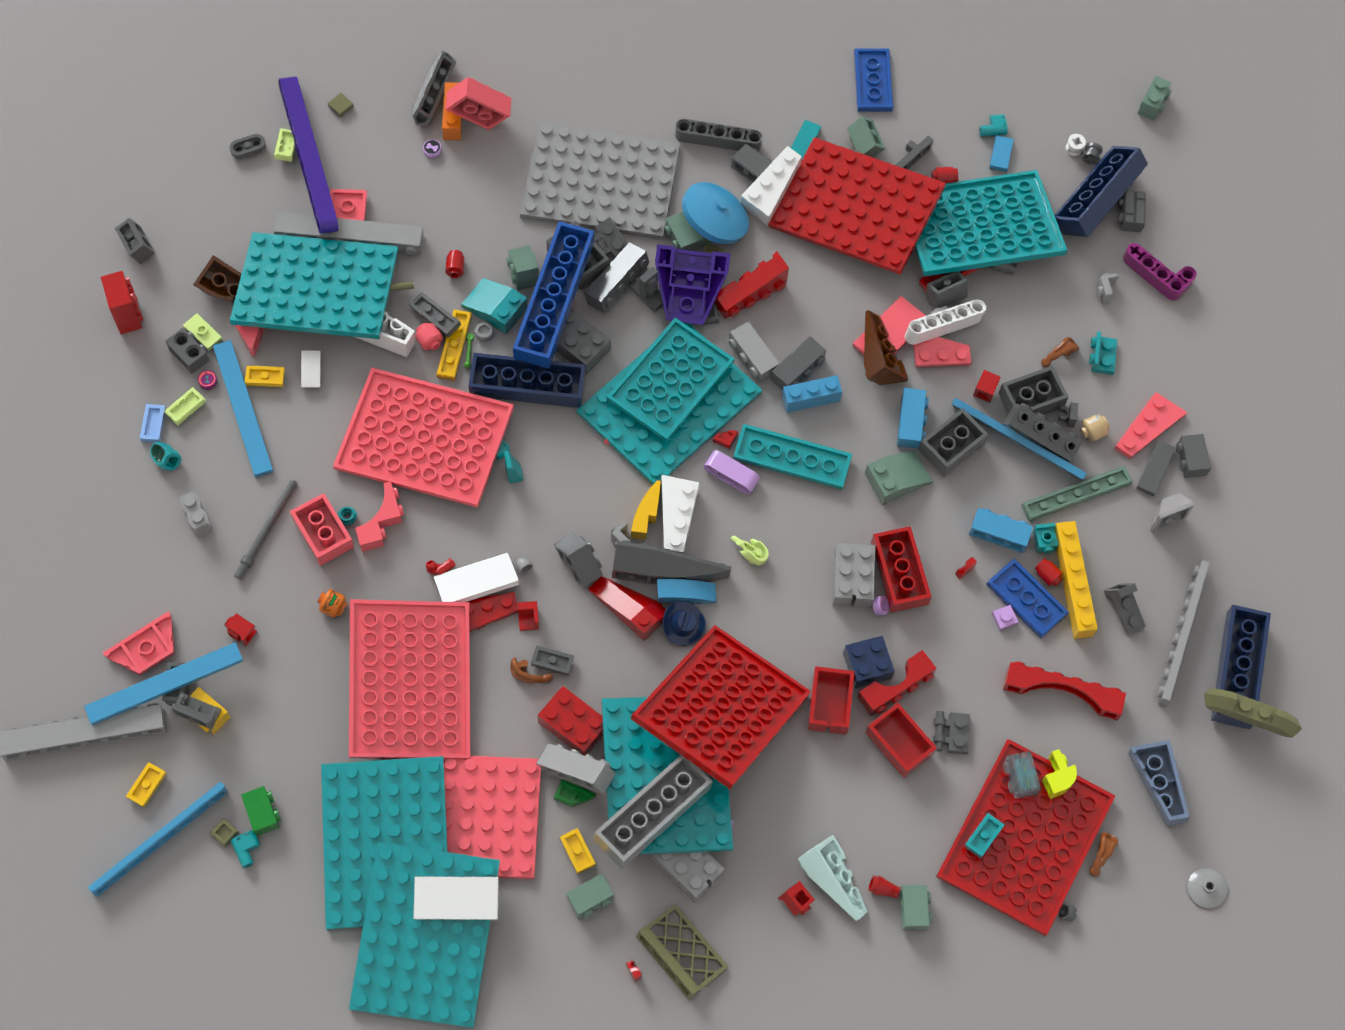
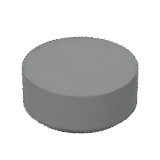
(484, 331)

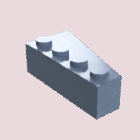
(1160, 775)

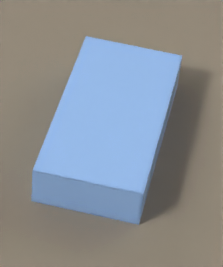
(152, 423)

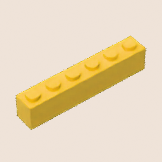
(1075, 581)

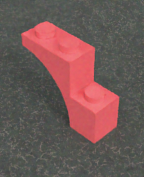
(372, 533)

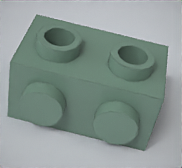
(1154, 98)
(866, 137)
(590, 896)
(914, 907)

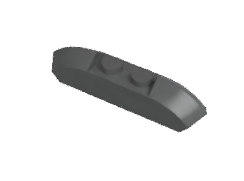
(433, 88)

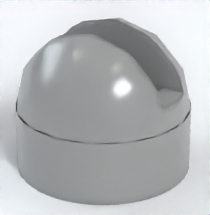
(524, 565)

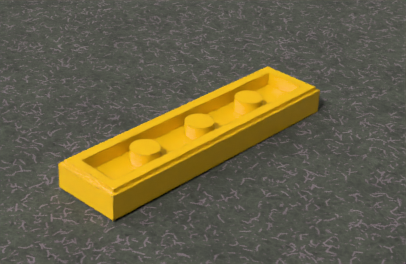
(454, 347)

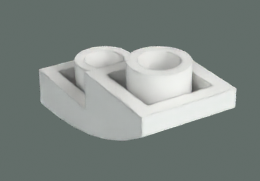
(310, 369)

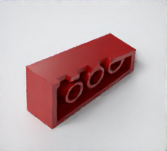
(753, 286)

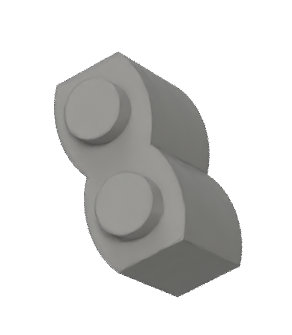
(195, 514)

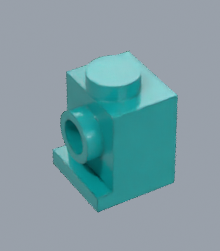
(1041, 532)

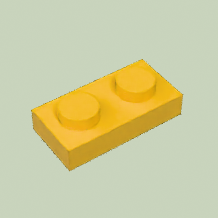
(264, 376)
(146, 784)
(577, 851)

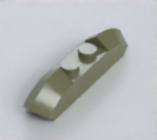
(1252, 712)

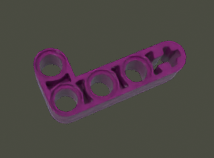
(1170, 280)

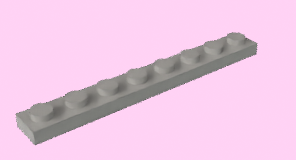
(1180, 639)

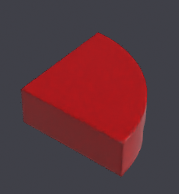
(726, 438)
(970, 565)
(634, 970)

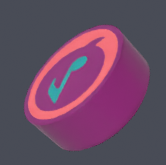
(207, 379)

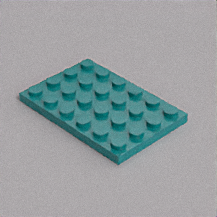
(670, 379)

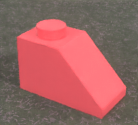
(251, 337)

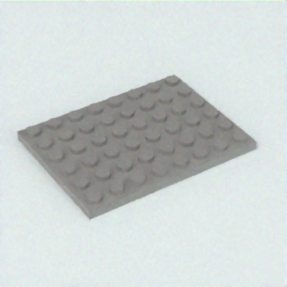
(600, 176)

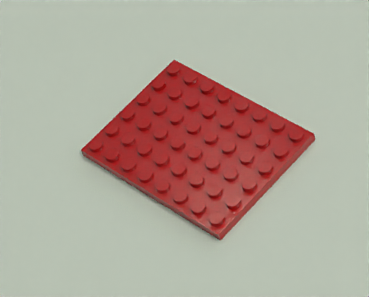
(857, 205)
(721, 706)
(1037, 849)

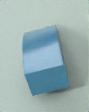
(685, 590)

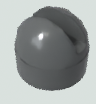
(1067, 908)

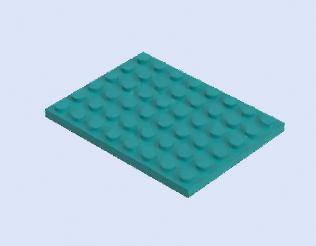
(990, 225)
(314, 285)
(649, 452)
(639, 759)
(371, 804)
(419, 965)

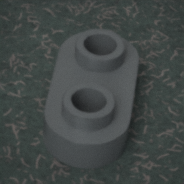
(247, 146)

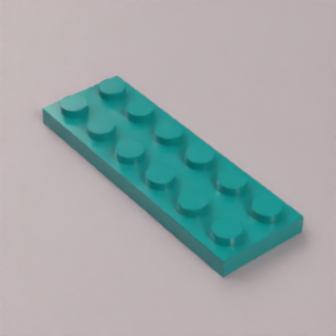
(792, 456)

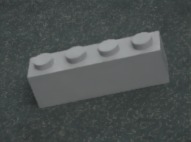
(576, 767)

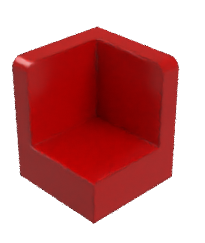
(986, 386)
(528, 616)

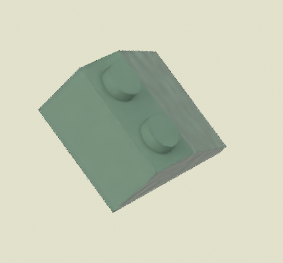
(897, 476)

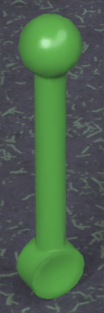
(469, 337)

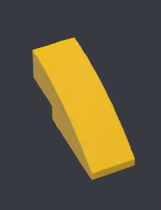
(646, 512)

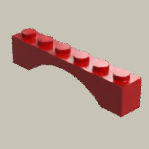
(1104, 701)

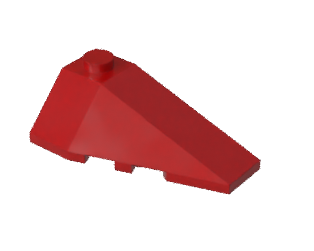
(634, 609)

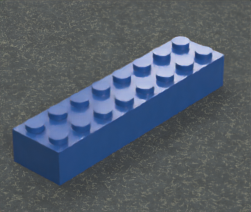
(553, 295)

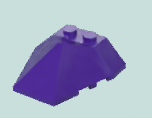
(689, 281)

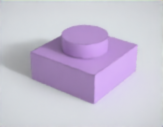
(1005, 617)

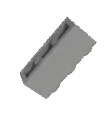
(753, 351)

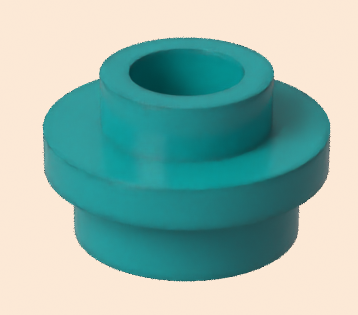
(347, 510)

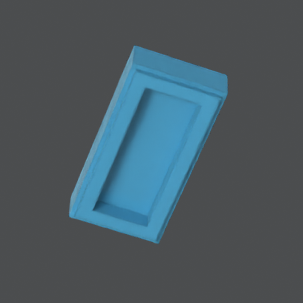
(1001, 153)

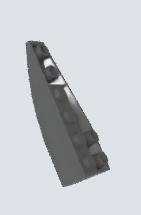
(648, 563)

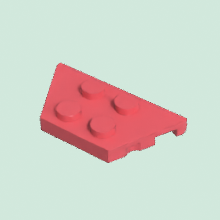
(145, 647)

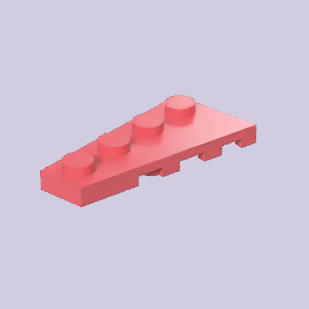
(1151, 422)

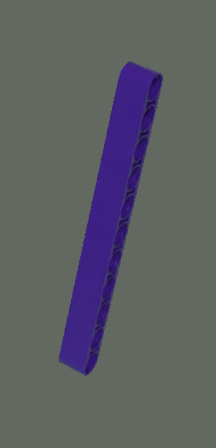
(308, 155)

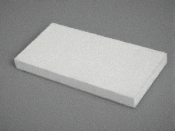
(477, 579)
(456, 898)

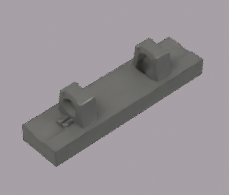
(915, 152)

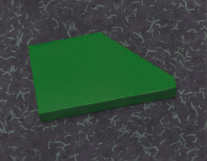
(572, 794)

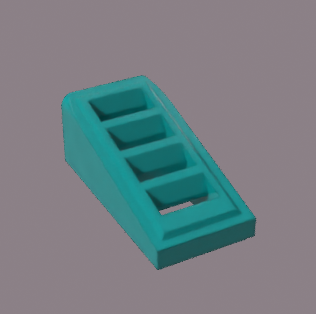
(513, 468)

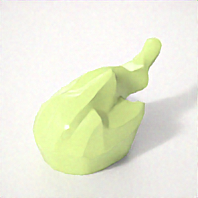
(756, 553)

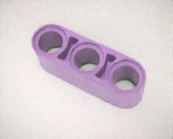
(731, 472)

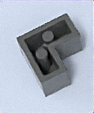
(580, 558)

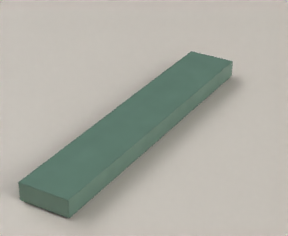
(1076, 494)

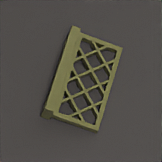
(666, 958)

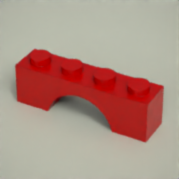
(877, 696)

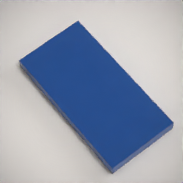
(873, 80)
(1027, 598)

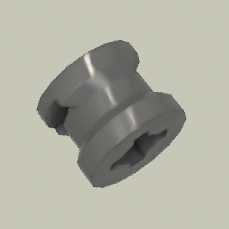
(1092, 153)

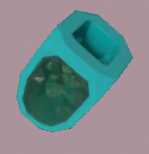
(165, 456)

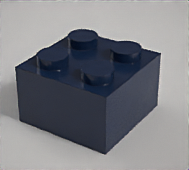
(869, 661)

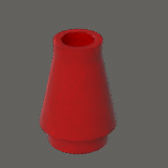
(883, 887)

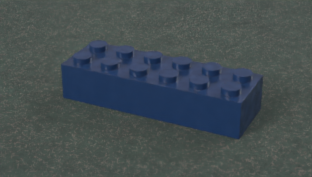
(1100, 190)
(525, 382)
(1242, 656)

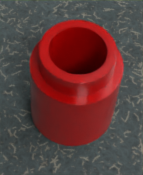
(945, 174)
(455, 264)
(1049, 572)

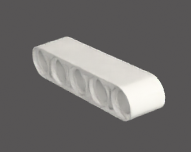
(945, 322)

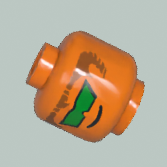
(332, 603)

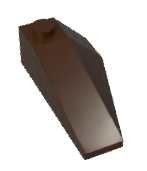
(219, 280)
(879, 356)

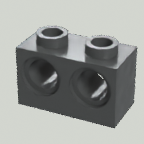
(134, 240)
(184, 352)

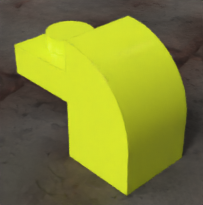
(1063, 777)

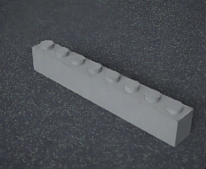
(406, 237)
(79, 733)

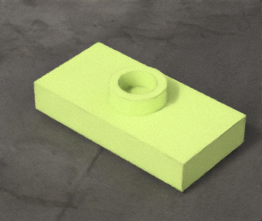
(285, 146)
(203, 331)
(185, 406)

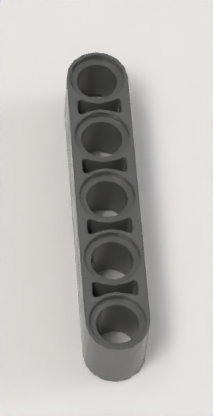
(710, 130)

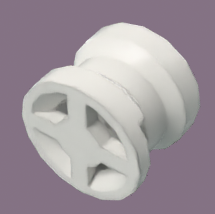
(1077, 149)

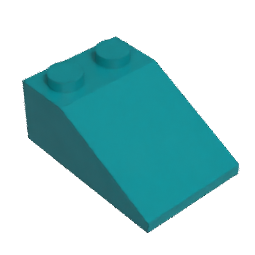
(496, 304)

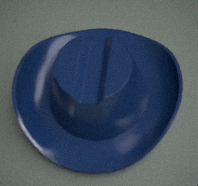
(683, 623)

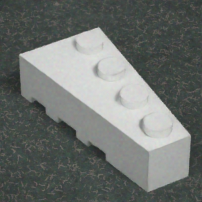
(769, 188)
(394, 336)
(677, 511)

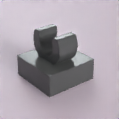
(1071, 414)

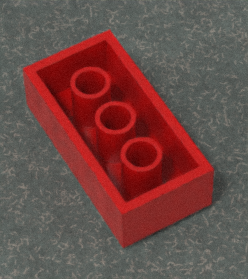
(901, 569)

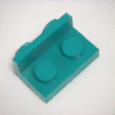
(1103, 354)

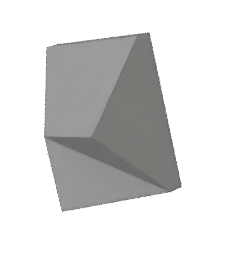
(1171, 511)

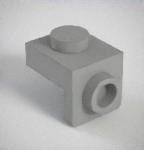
(1104, 286)
(618, 533)

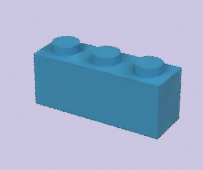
(811, 394)
(912, 418)
(1001, 530)

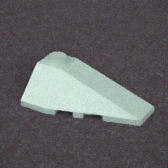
(827, 869)

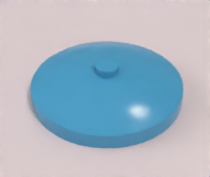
(715, 213)

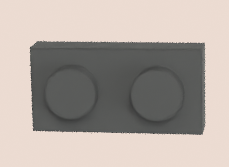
(552, 660)

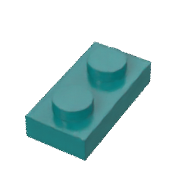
(984, 835)

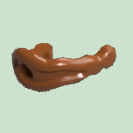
(1066, 348)
(519, 669)
(1107, 845)

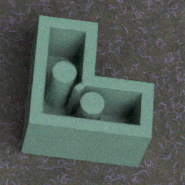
(523, 267)

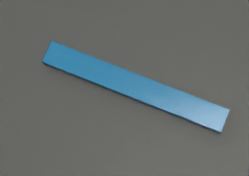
(243, 409)
(1020, 439)
(163, 683)
(158, 839)

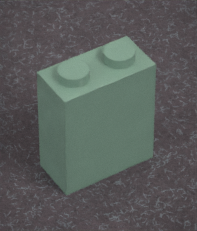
(683, 234)

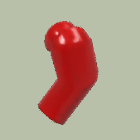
(437, 569)

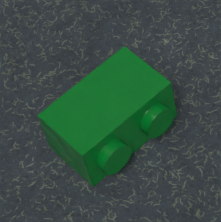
(260, 810)

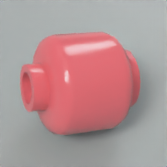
(428, 336)

